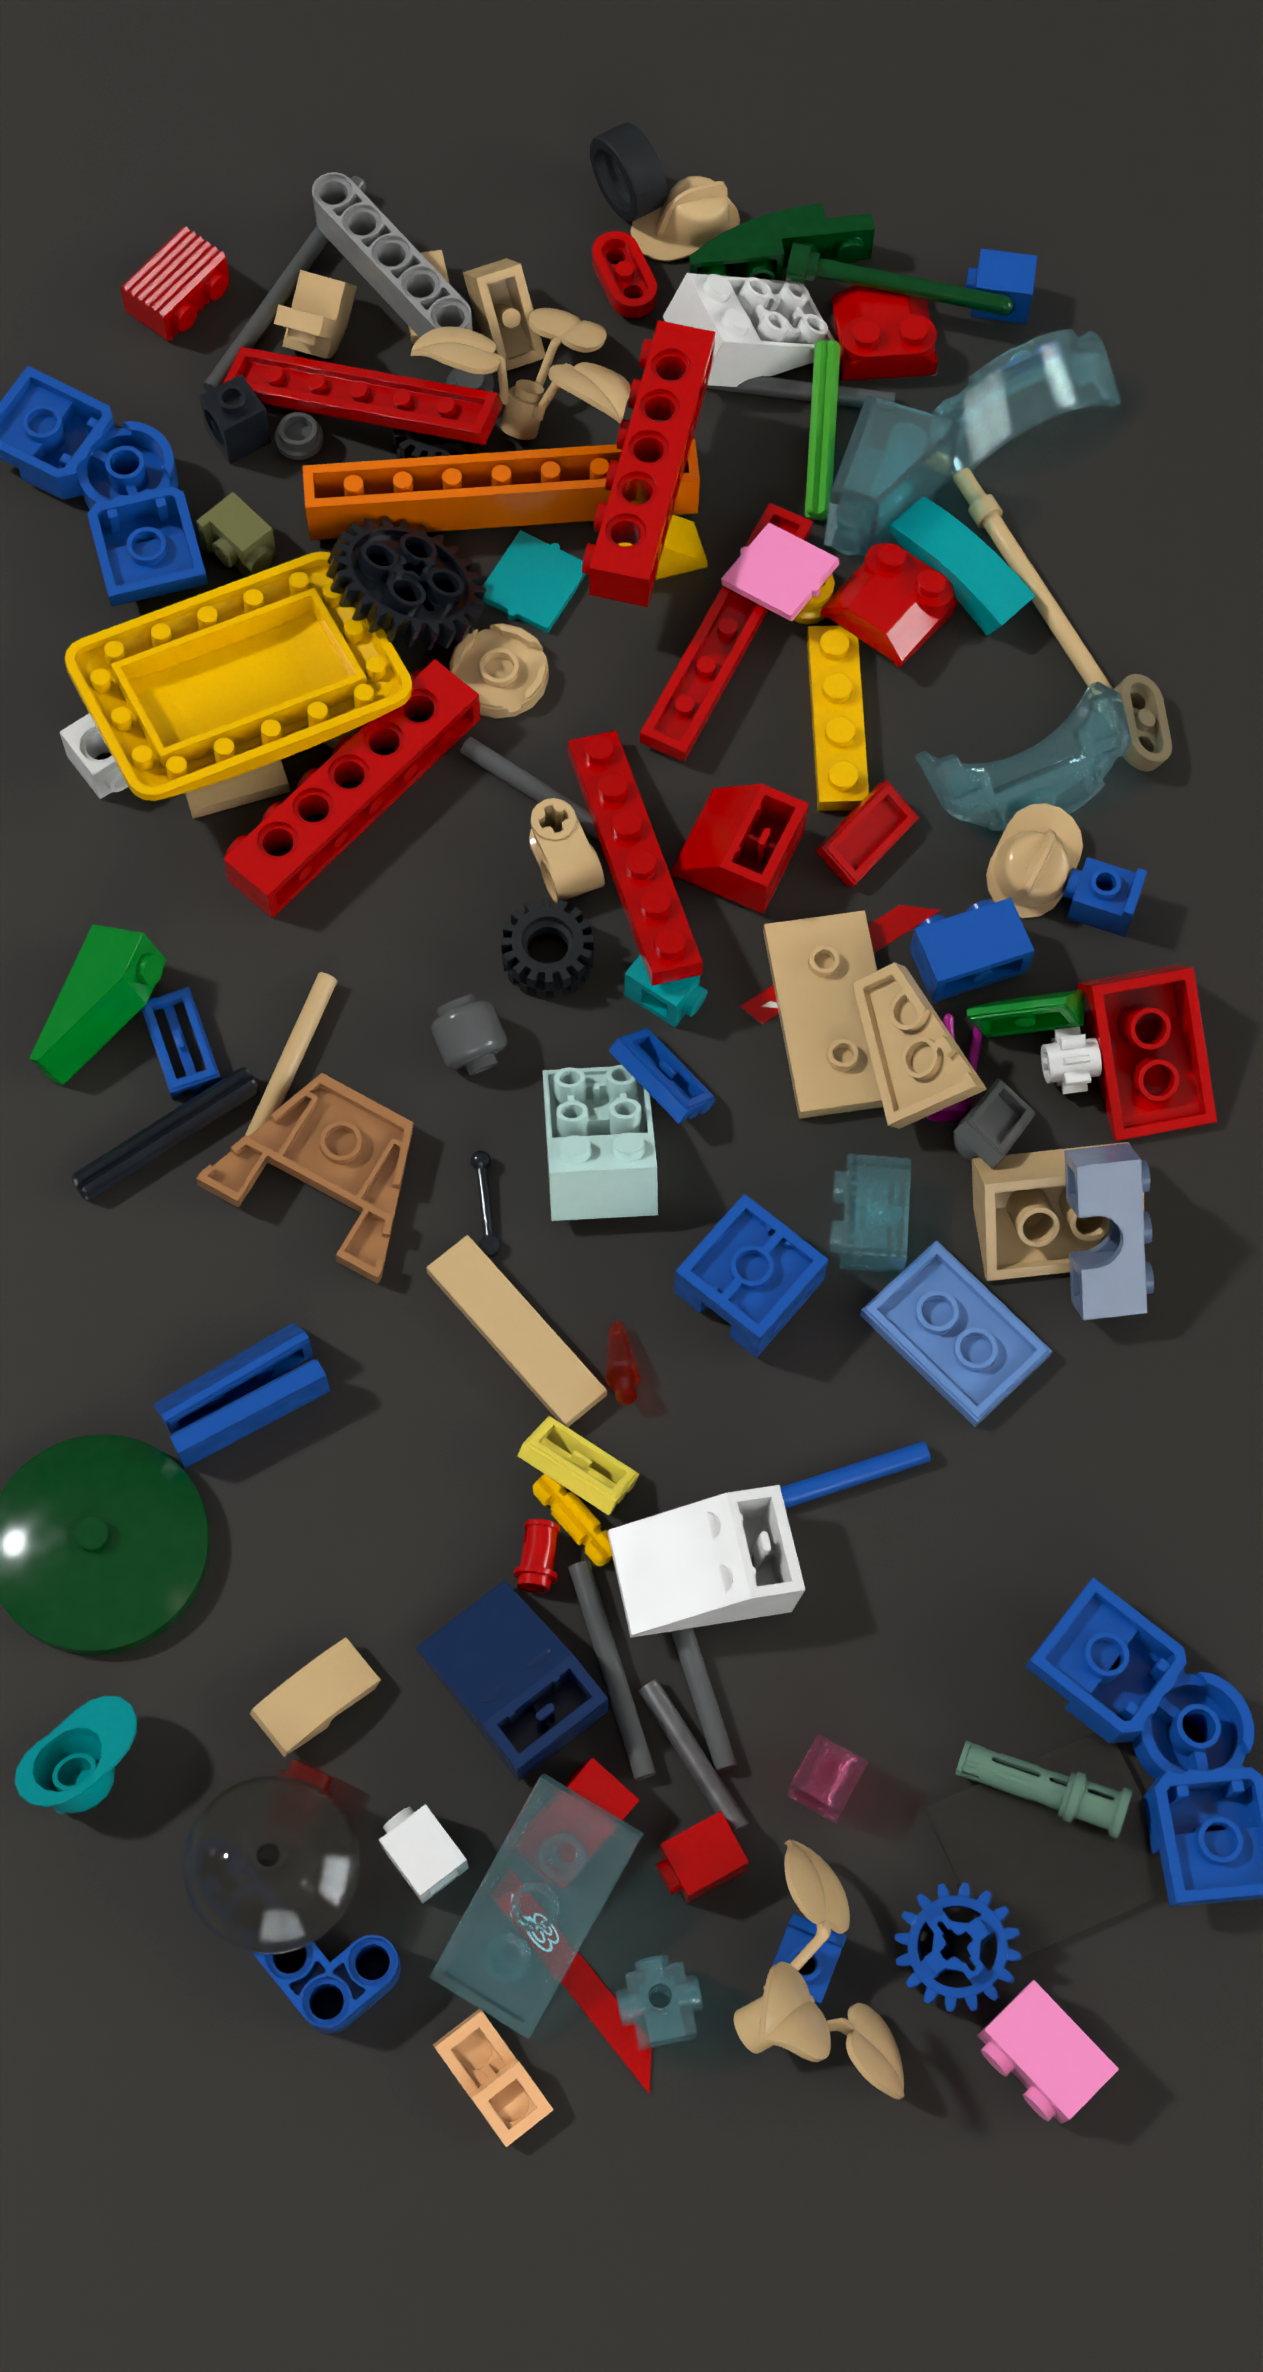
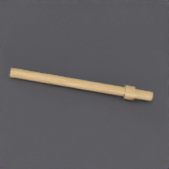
(987, 515)

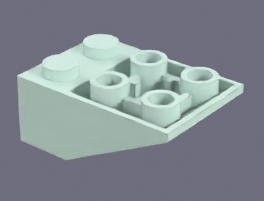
(599, 1144)

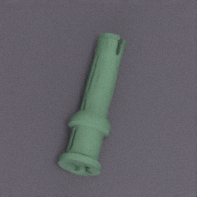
(1070, 1795)

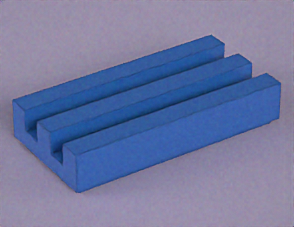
(662, 1075)
(192, 1079)

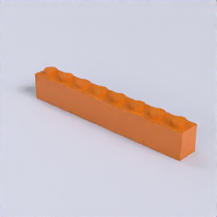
(471, 490)

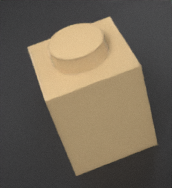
(503, 310)

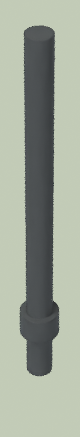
(277, 295)

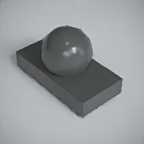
(992, 1124)

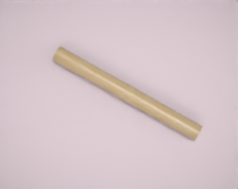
(294, 1050)

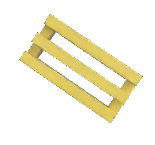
(578, 1465)

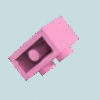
(1046, 2054)

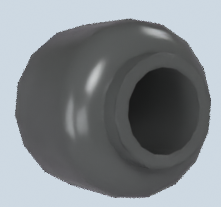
(468, 1034)

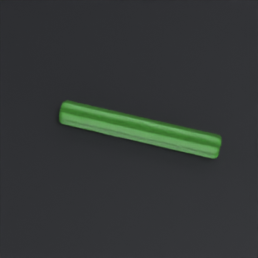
(822, 429)

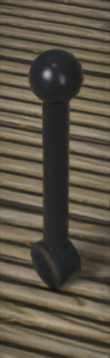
(489, 1243)

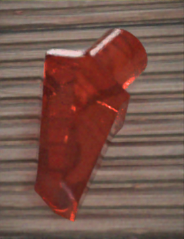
(622, 1369)

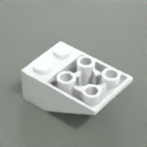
(757, 324)
(708, 1563)

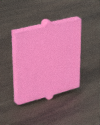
(780, 571)

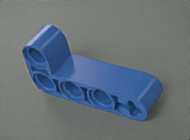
(339, 1975)

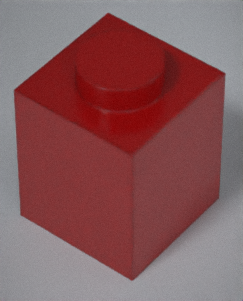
(701, 1858)

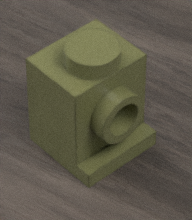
(237, 536)

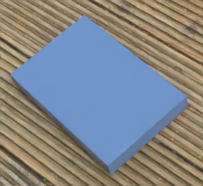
(955, 1333)

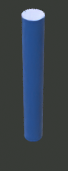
(855, 1474)

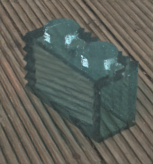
(873, 1213)

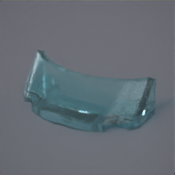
(1027, 388)
(1057, 771)

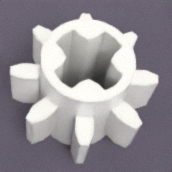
(1071, 1060)

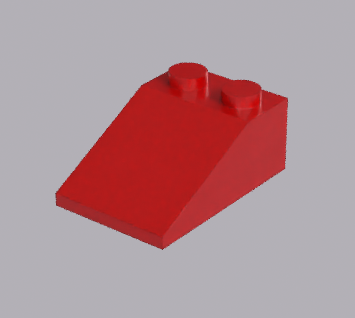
(1150, 1050)

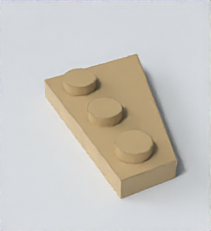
(910, 1048)

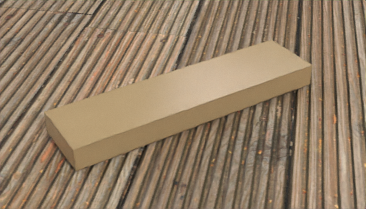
(516, 1331)

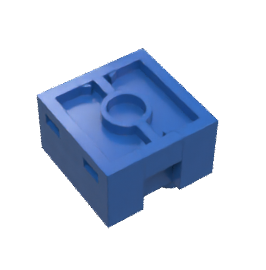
(751, 1274)

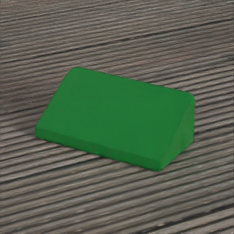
(1029, 1014)

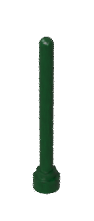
(808, 265)

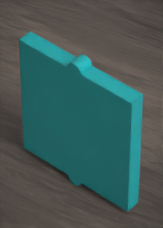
(533, 581)

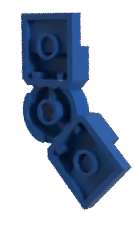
(73, 450)
(1133, 1687)

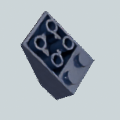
(514, 1679)

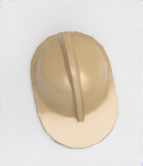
(689, 218)
(1035, 859)

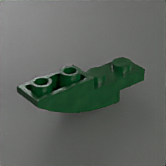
(764, 243)

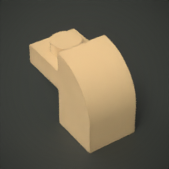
(317, 314)

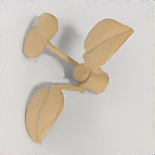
(525, 401)
(788, 2012)

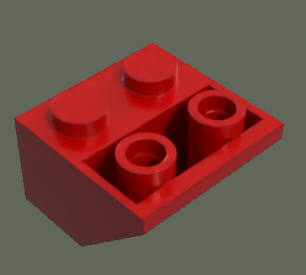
(743, 843)

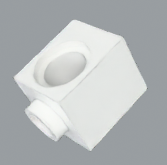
(82, 746)
(422, 1851)

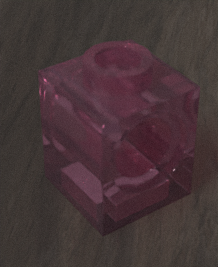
(826, 1778)

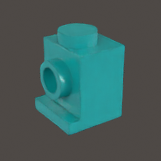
(666, 1000)

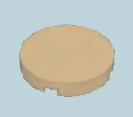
(503, 668)

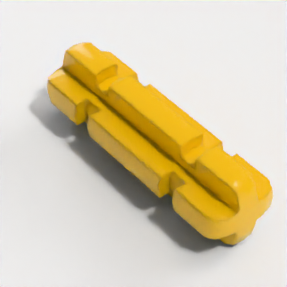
(574, 1518)

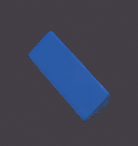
(235, 1377)

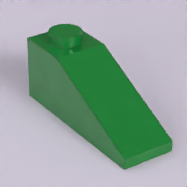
(99, 997)

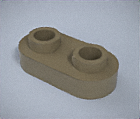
(1146, 721)

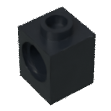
(235, 419)

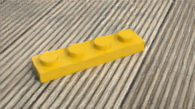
(837, 718)

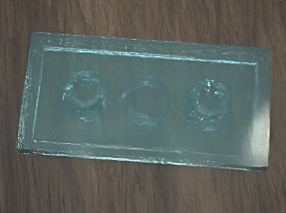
(536, 1905)

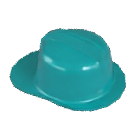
(78, 1759)

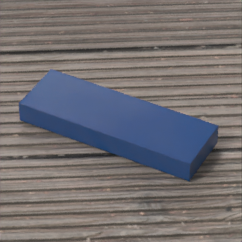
(250, 1413)

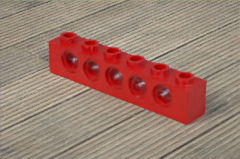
(630, 571)
(383, 778)

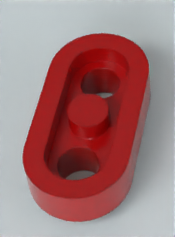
(628, 277)

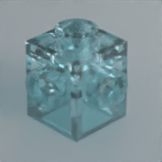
(656, 2025)

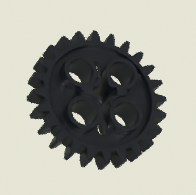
(406, 583)

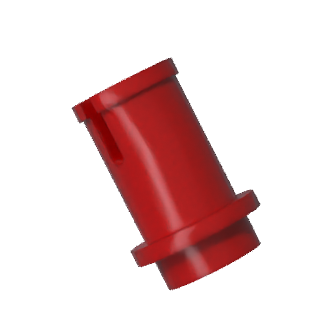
(537, 1556)

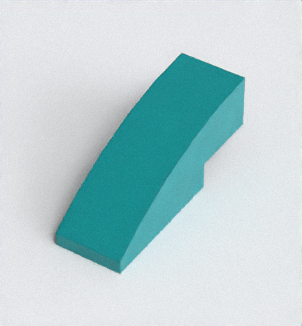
(978, 575)

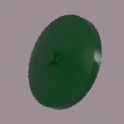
(100, 1544)

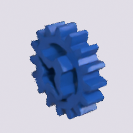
(935, 1963)

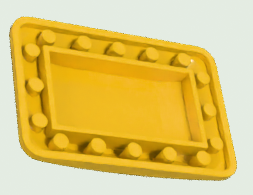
(234, 679)

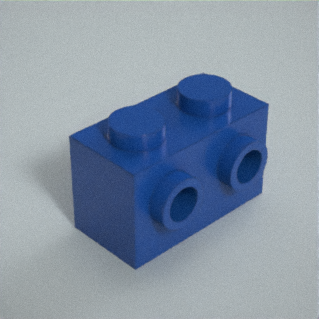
(971, 949)

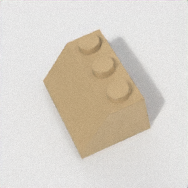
(1025, 1216)

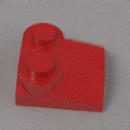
(883, 334)
(892, 602)

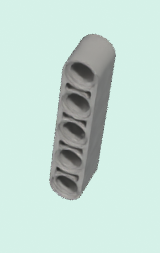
(386, 257)

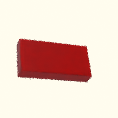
(867, 833)

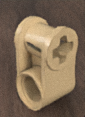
(563, 851)

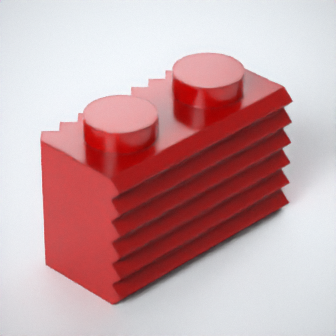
(176, 284)

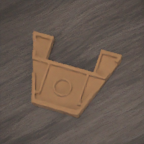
(338, 1147)

